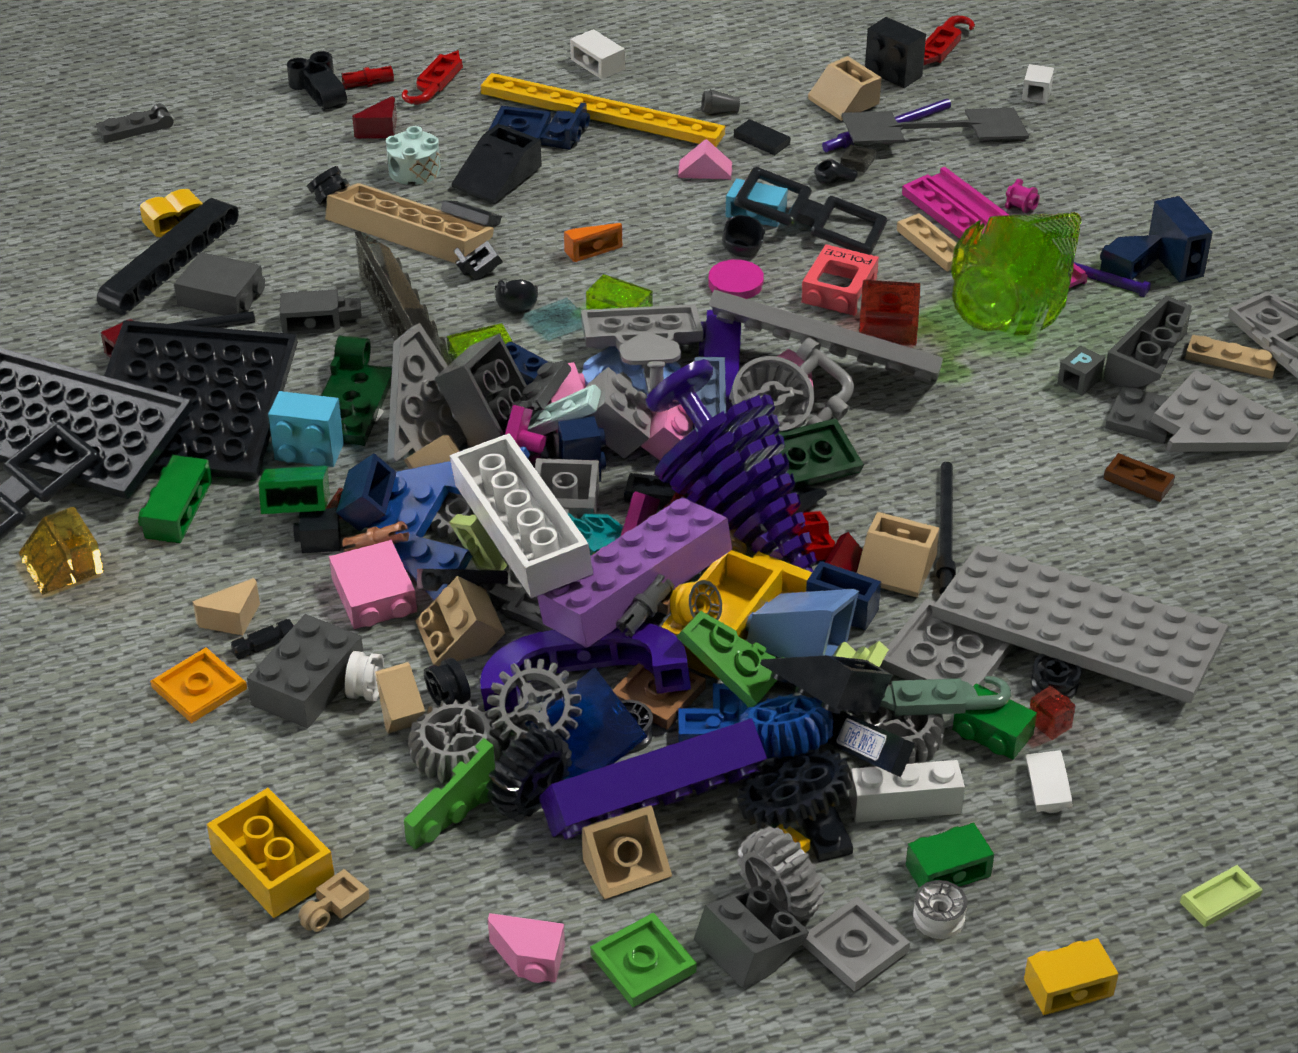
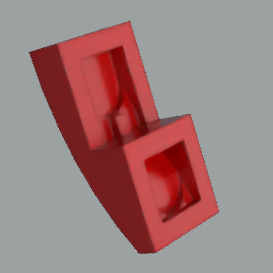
(819, 534)

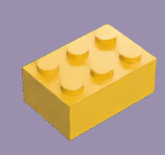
(270, 852)

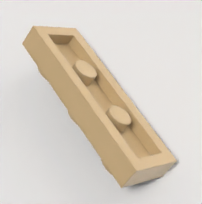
(928, 239)
(1231, 356)

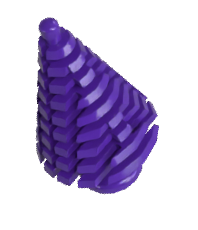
(734, 466)

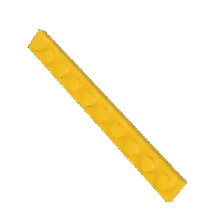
(603, 109)

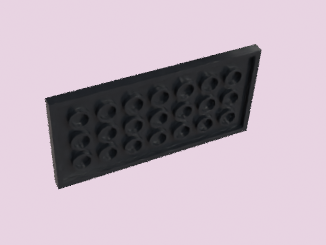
(116, 418)

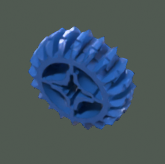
(790, 724)

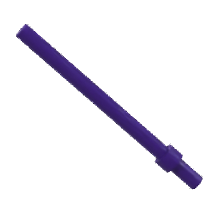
(844, 139)

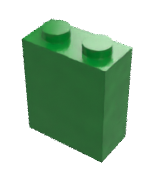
(294, 490)

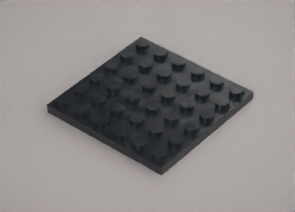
(226, 376)

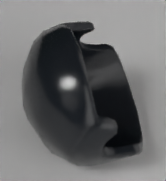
(743, 235)
(516, 295)

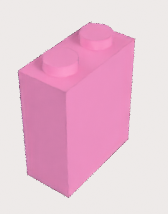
(373, 584)

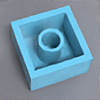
(306, 428)

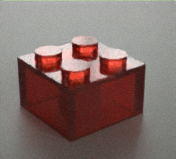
(890, 311)

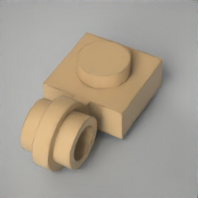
(338, 894)

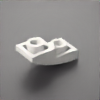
(1049, 781)

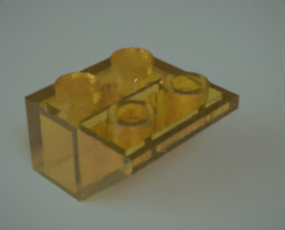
(61, 551)

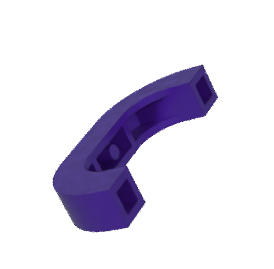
(649, 646)

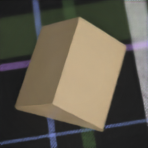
(625, 852)

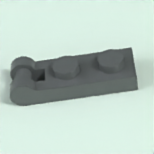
(135, 124)

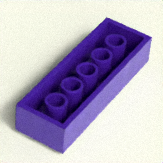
(653, 777)

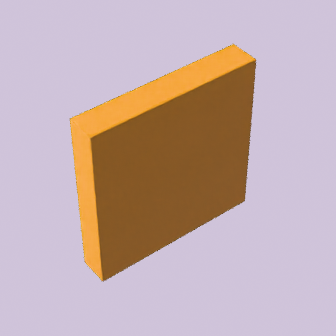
(198, 685)

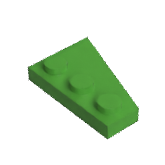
(729, 657)

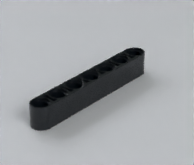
(166, 255)

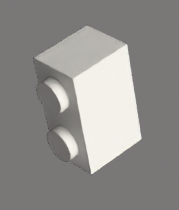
(597, 54)

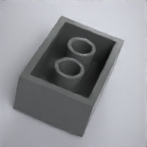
(303, 671)

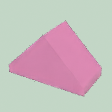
(705, 163)

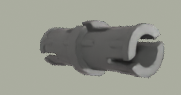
(645, 605)

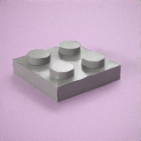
(856, 943)

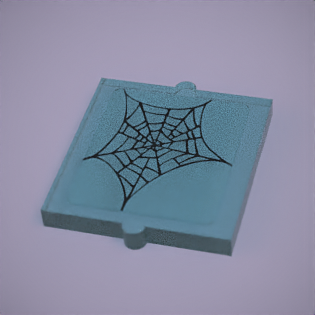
(555, 319)

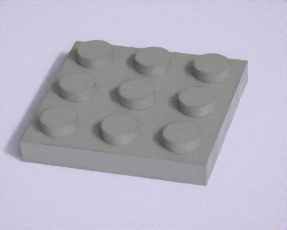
(942, 650)

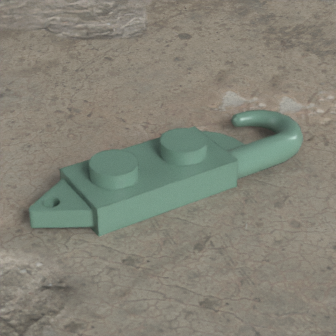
(941, 696)

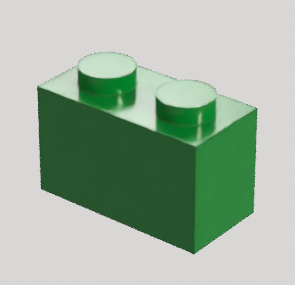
(999, 729)
(950, 856)

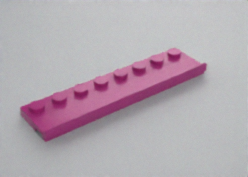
(959, 206)

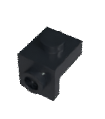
(478, 262)

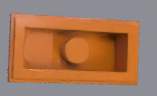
(592, 241)

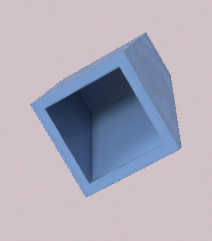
(803, 623)

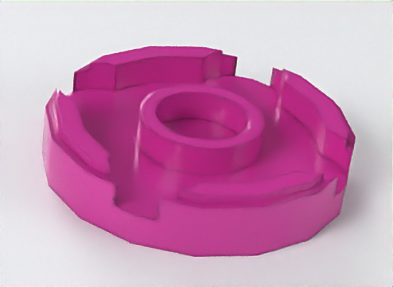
(736, 278)

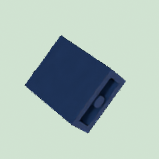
(1184, 238)

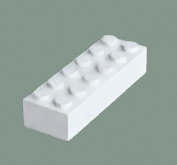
(521, 515)

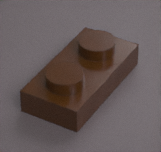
(1139, 477)

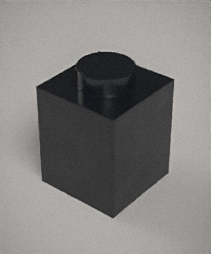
(318, 531)

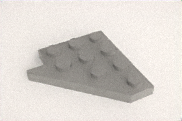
(416, 405)
(1219, 419)

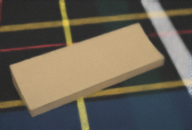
(405, 222)

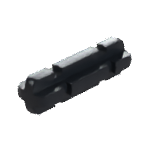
(260, 639)

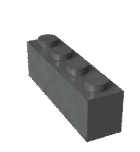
(1146, 348)

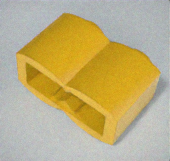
(164, 213)

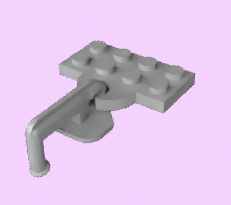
(644, 335)

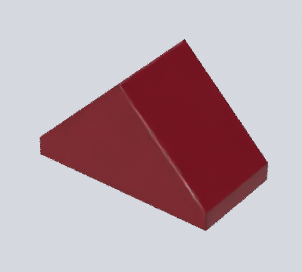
(376, 121)

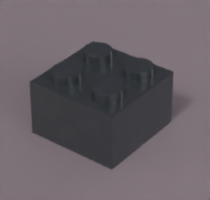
(895, 52)

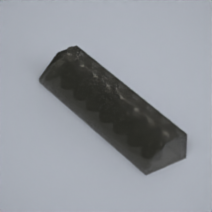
(393, 293)

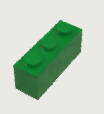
(175, 499)

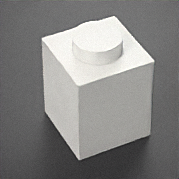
(1037, 84)

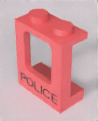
(839, 263)

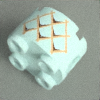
(413, 156)

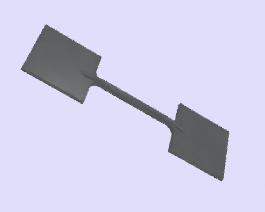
(883, 128)

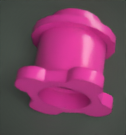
(1022, 197)

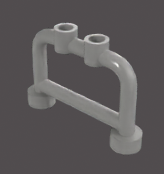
(836, 405)

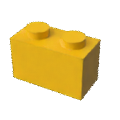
(1070, 976)

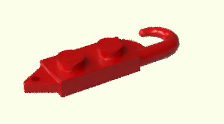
(944, 39)
(435, 77)

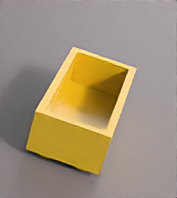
(743, 587)

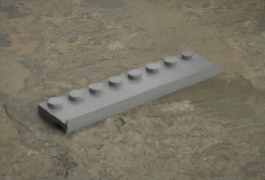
(835, 338)

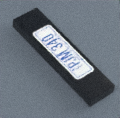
(870, 743)

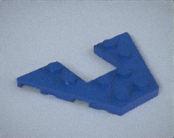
(415, 501)

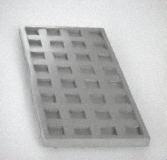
(1082, 622)

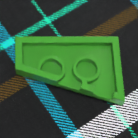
(454, 801)

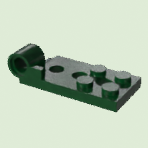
(347, 367)
(814, 466)

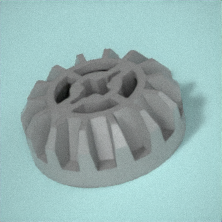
(780, 379)

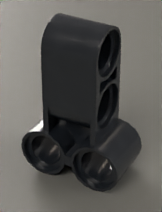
(317, 78)

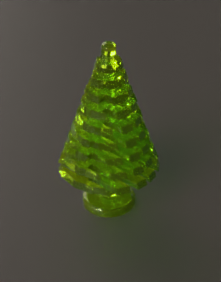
(1013, 269)

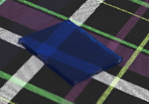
(604, 728)

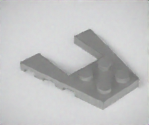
(1268, 323)

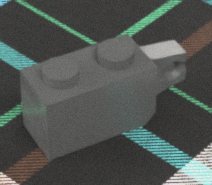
(316, 311)

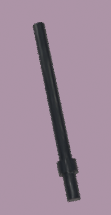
(946, 566)

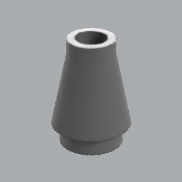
(717, 102)

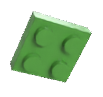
(643, 959)

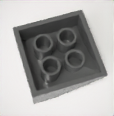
(482, 389)

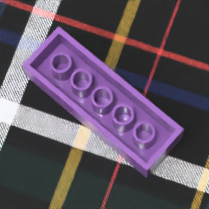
(670, 543)

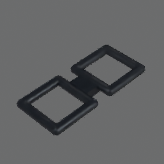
(810, 212)
(22, 488)

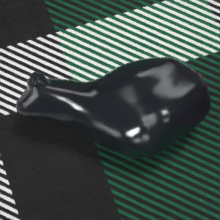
(831, 171)

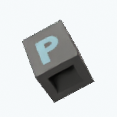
(1081, 370)

